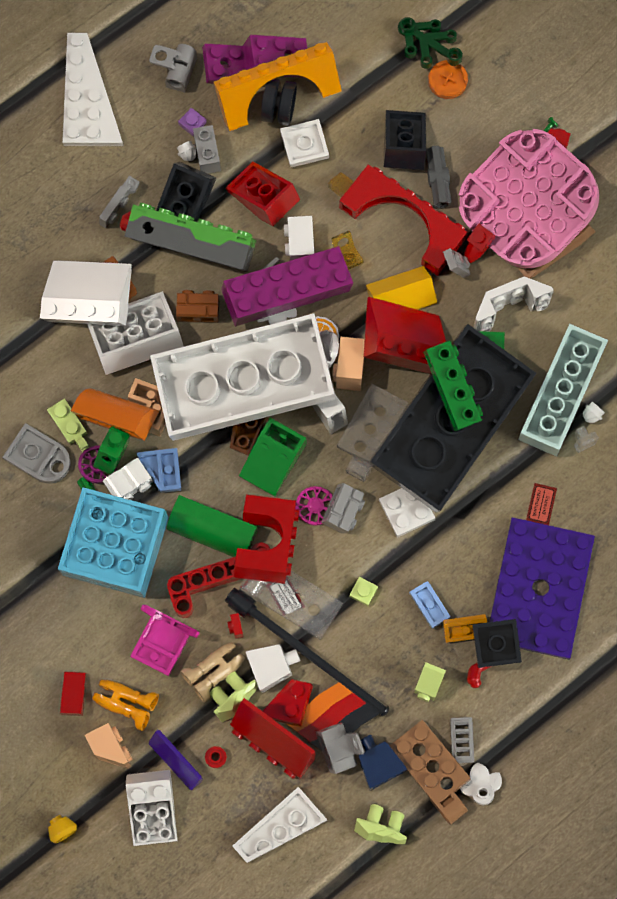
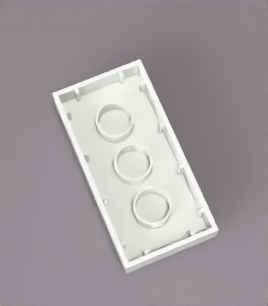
(242, 377)

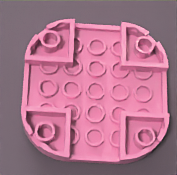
(530, 198)

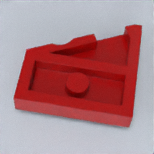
(290, 703)

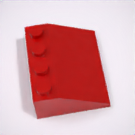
(400, 334)
(272, 739)

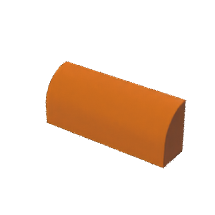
(114, 411)

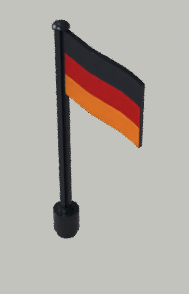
(338, 704)

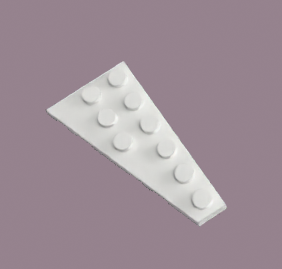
(86, 103)

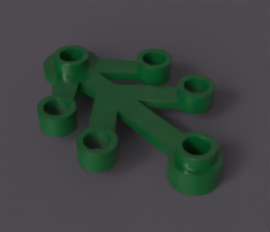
(430, 40)

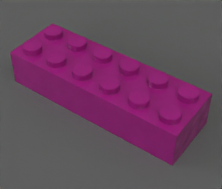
(286, 286)

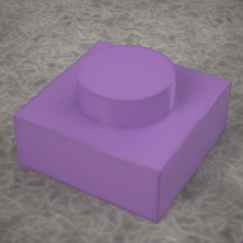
(191, 120)

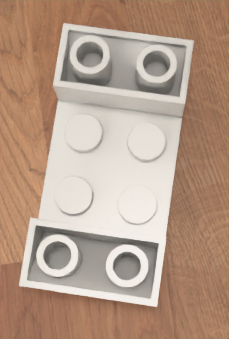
(535, 294)

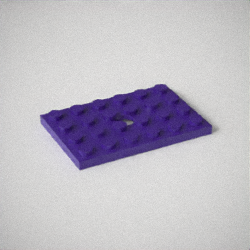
(548, 554)

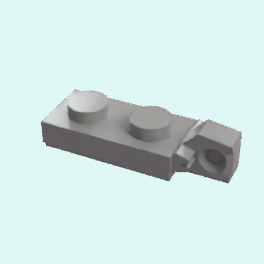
(119, 200)

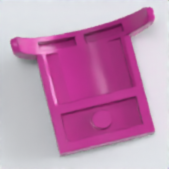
(162, 641)

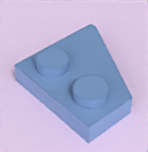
(163, 468)

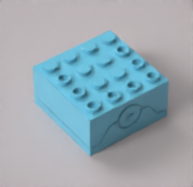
(113, 542)

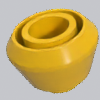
(61, 828)

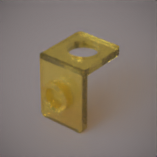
(348, 251)

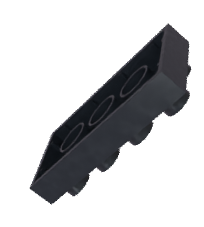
(423, 448)

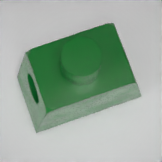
(112, 447)

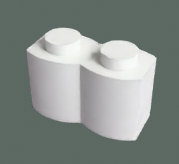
(128, 480)

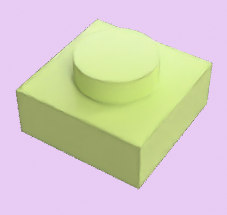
(363, 591)

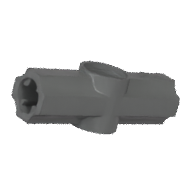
(438, 177)

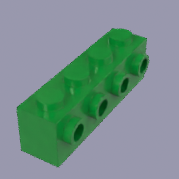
(452, 385)

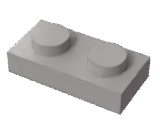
(457, 263)

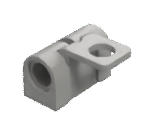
(180, 65)
(339, 747)

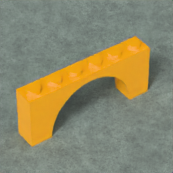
(238, 89)

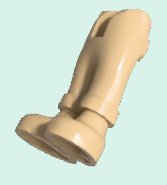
(215, 658)

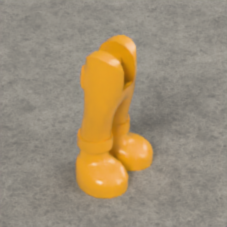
(119, 691)

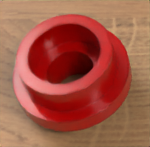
(215, 764)

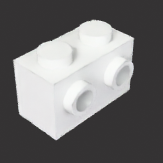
(300, 237)

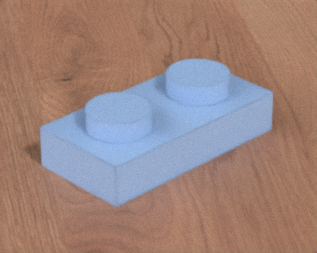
(429, 604)

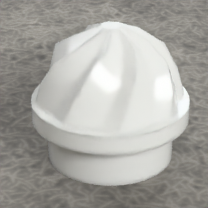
(187, 151)
(592, 413)

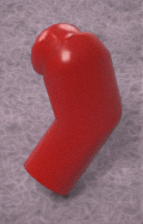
(474, 675)

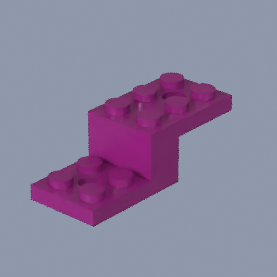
(255, 51)

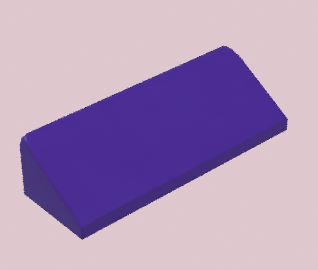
(175, 760)

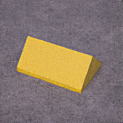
(407, 289)

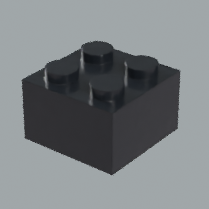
(496, 643)

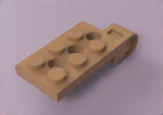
(444, 800)

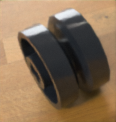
(280, 101)

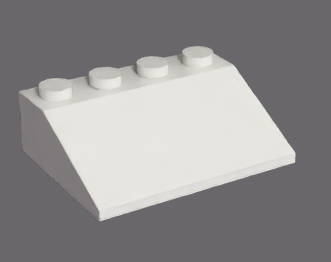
(87, 293)
(147, 332)

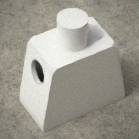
(332, 414)
(271, 665)

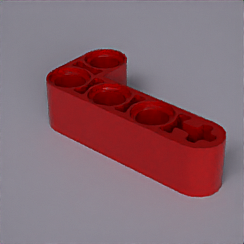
(209, 582)

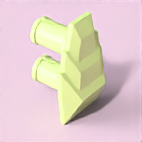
(229, 705)
(373, 831)

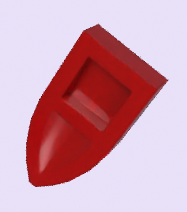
(478, 243)

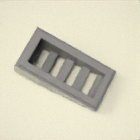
(462, 721)

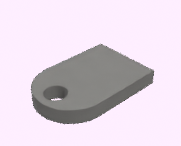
(37, 454)

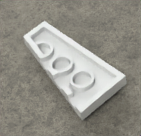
(285, 822)

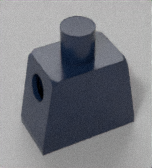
(379, 763)

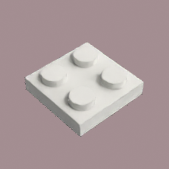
(304, 143)
(405, 512)

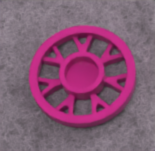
(315, 505)

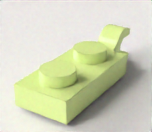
(68, 424)

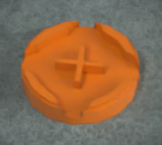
(447, 80)

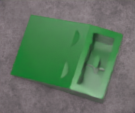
(273, 457)

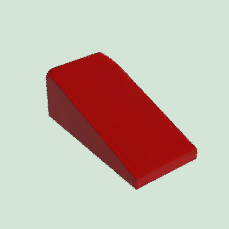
(73, 694)

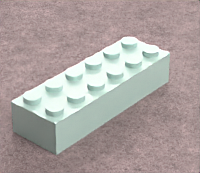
(563, 390)

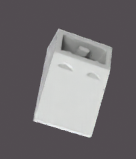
(151, 807)

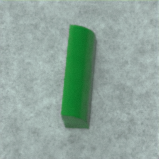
(210, 527)

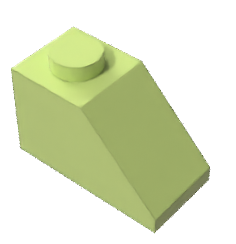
(429, 682)

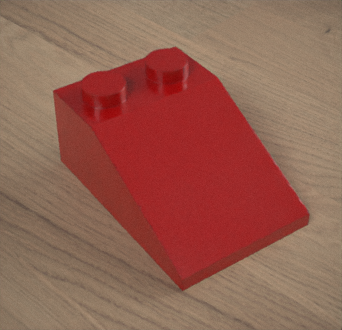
(264, 193)

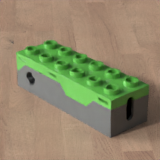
(189, 237)

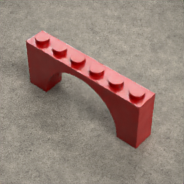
(375, 188)

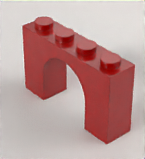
(273, 563)

